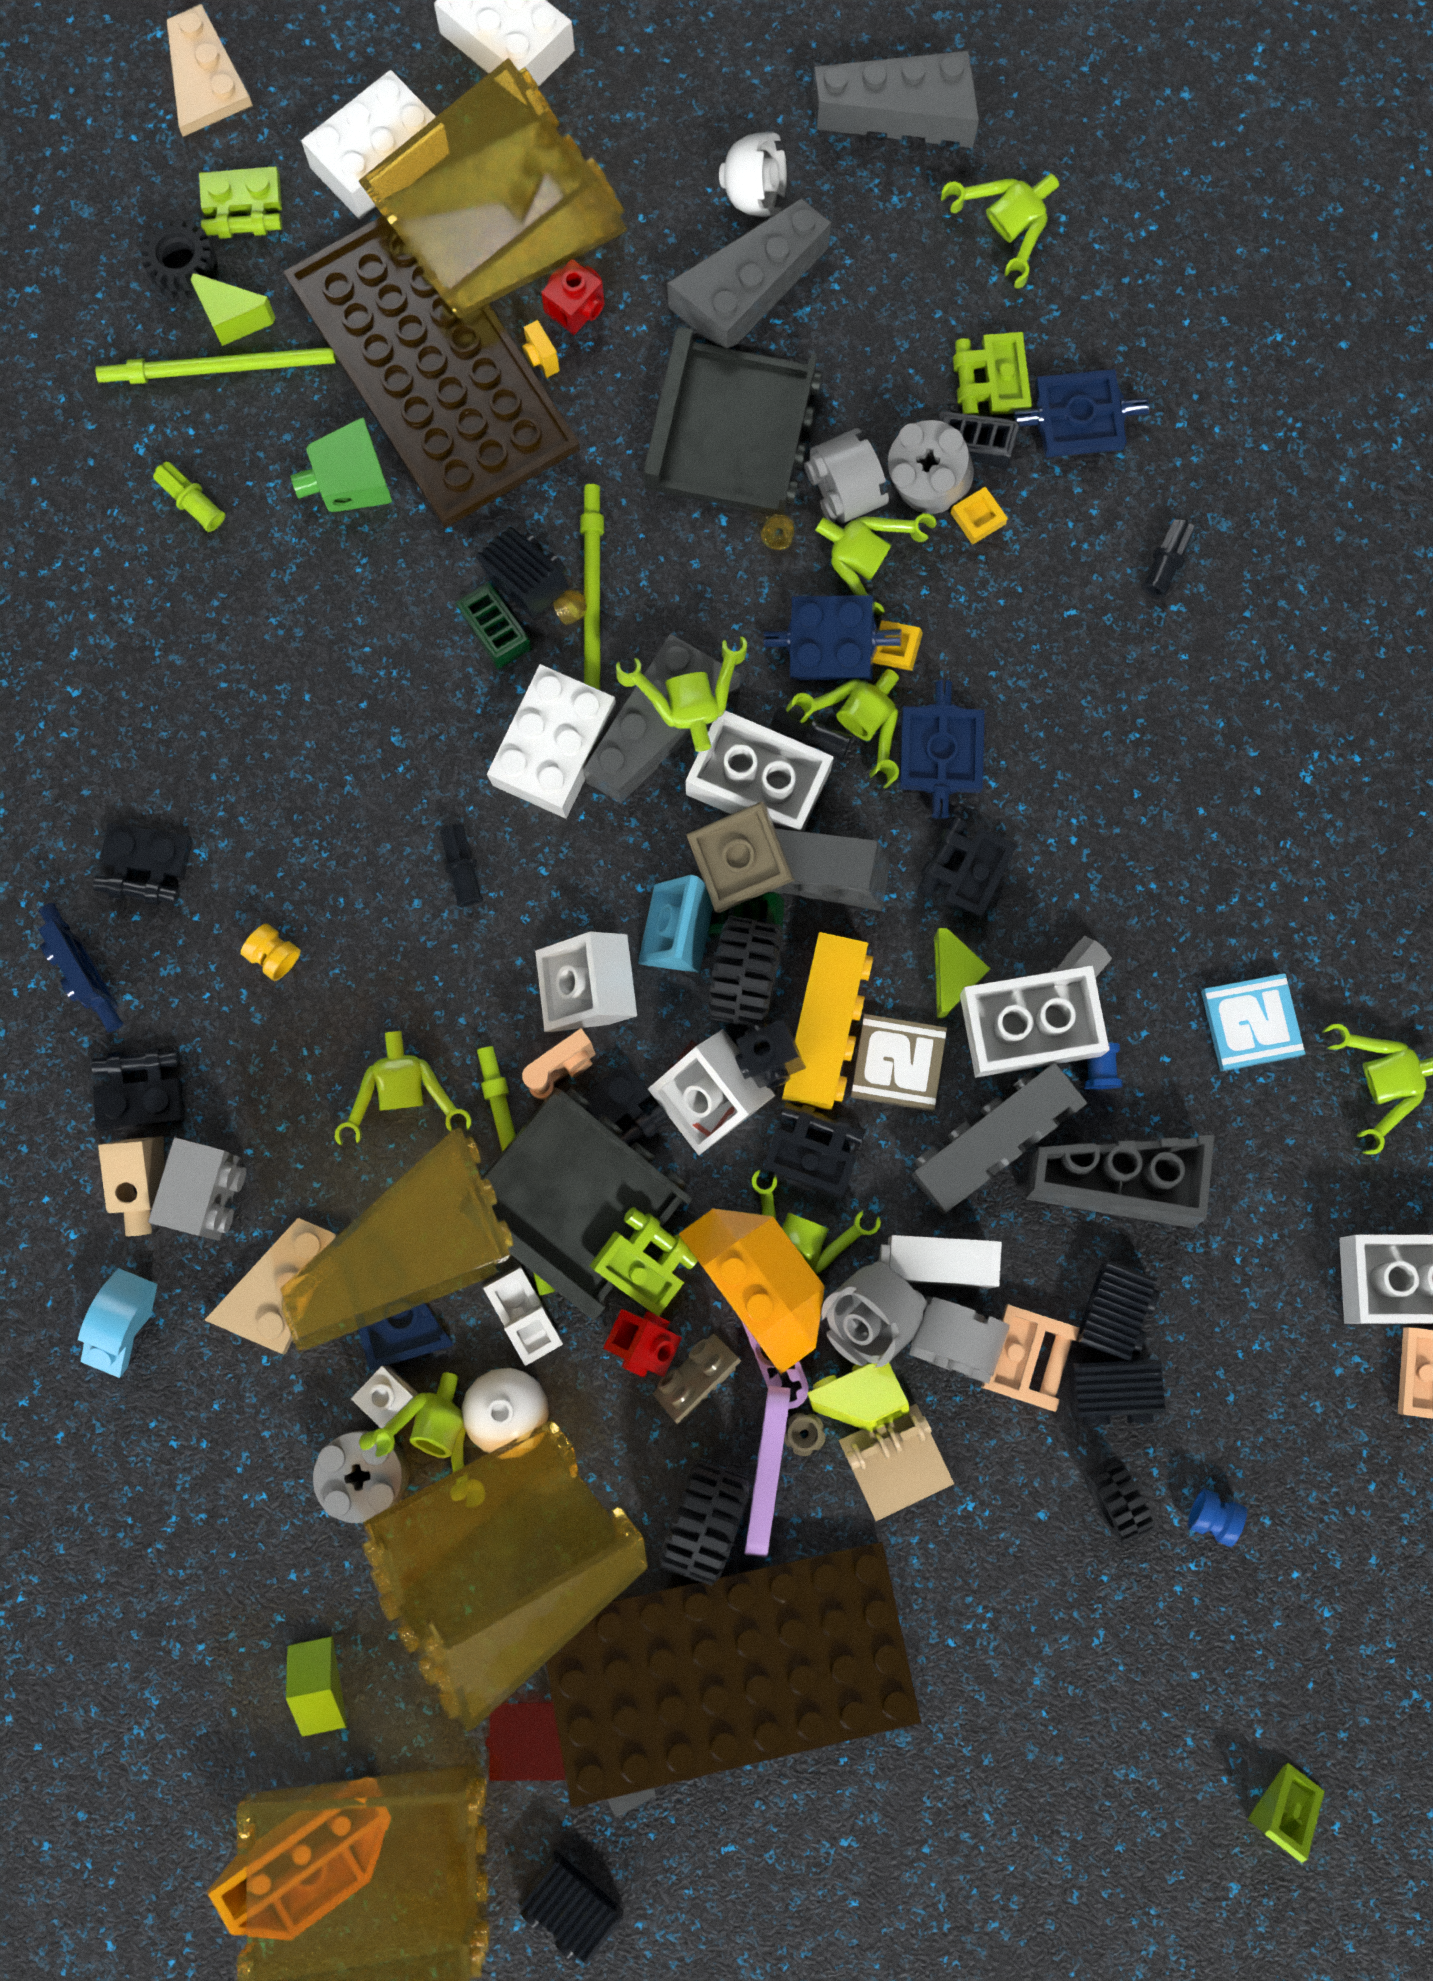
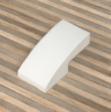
(522, 1315)

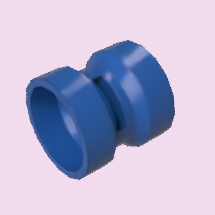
(1218, 1517)

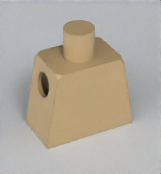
(131, 1164)

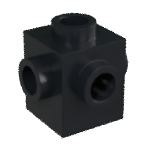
(769, 1054)

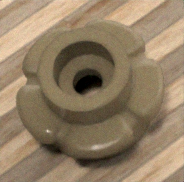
(815, 1438)

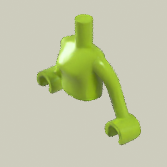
(1012, 214)
(863, 551)
(690, 695)
(862, 714)
(1388, 1078)
(398, 1086)
(809, 1236)
(436, 1427)

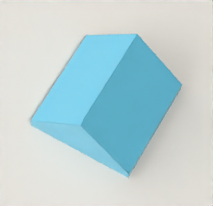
(677, 925)

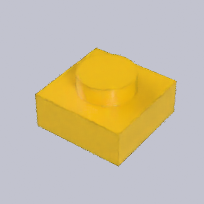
(540, 349)
(979, 515)
(896, 656)

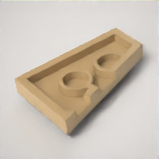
(202, 72)
(255, 1302)

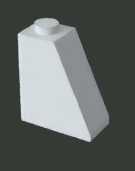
(944, 1261)

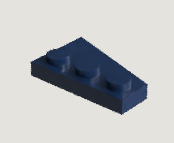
(402, 1338)

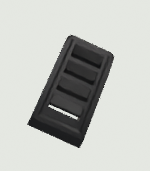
(989, 426)

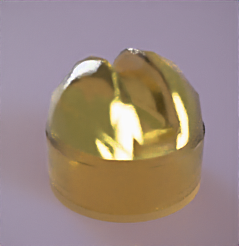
(770, 528)
(570, 606)

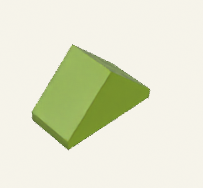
(232, 309)
(954, 969)
(314, 1687)
(1289, 1812)

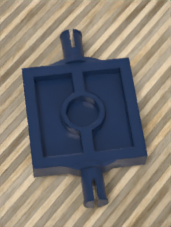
(1080, 413)
(832, 637)
(941, 749)
(81, 976)

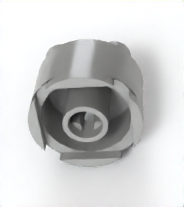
(917, 448)
(846, 477)
(873, 1315)
(959, 1339)
(344, 1496)

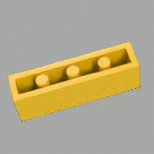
(826, 1020)

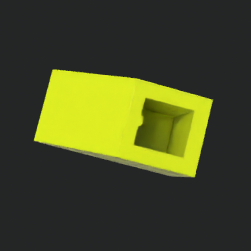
(863, 1398)

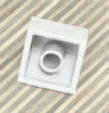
(586, 982)
(704, 1089)

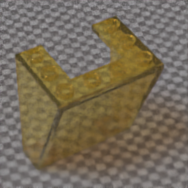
(494, 193)
(406, 1249)
(499, 1568)
(366, 1879)

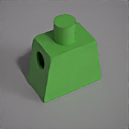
(344, 470)

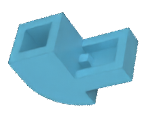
(114, 1320)

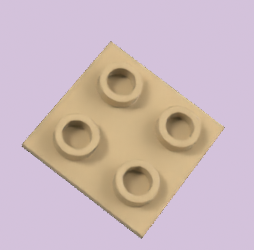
(896, 1463)

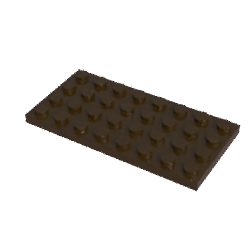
(438, 385)
(731, 1674)

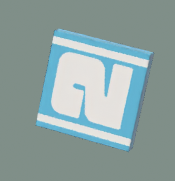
(1252, 1022)

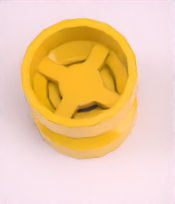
(270, 952)

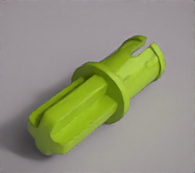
(188, 496)

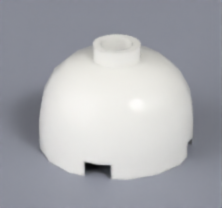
(755, 174)
(503, 1407)

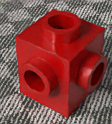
(573, 296)
(651, 1344)

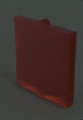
(524, 1743)

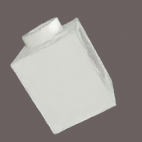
(384, 1395)

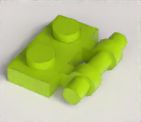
(239, 193)
(1005, 374)
(636, 1272)

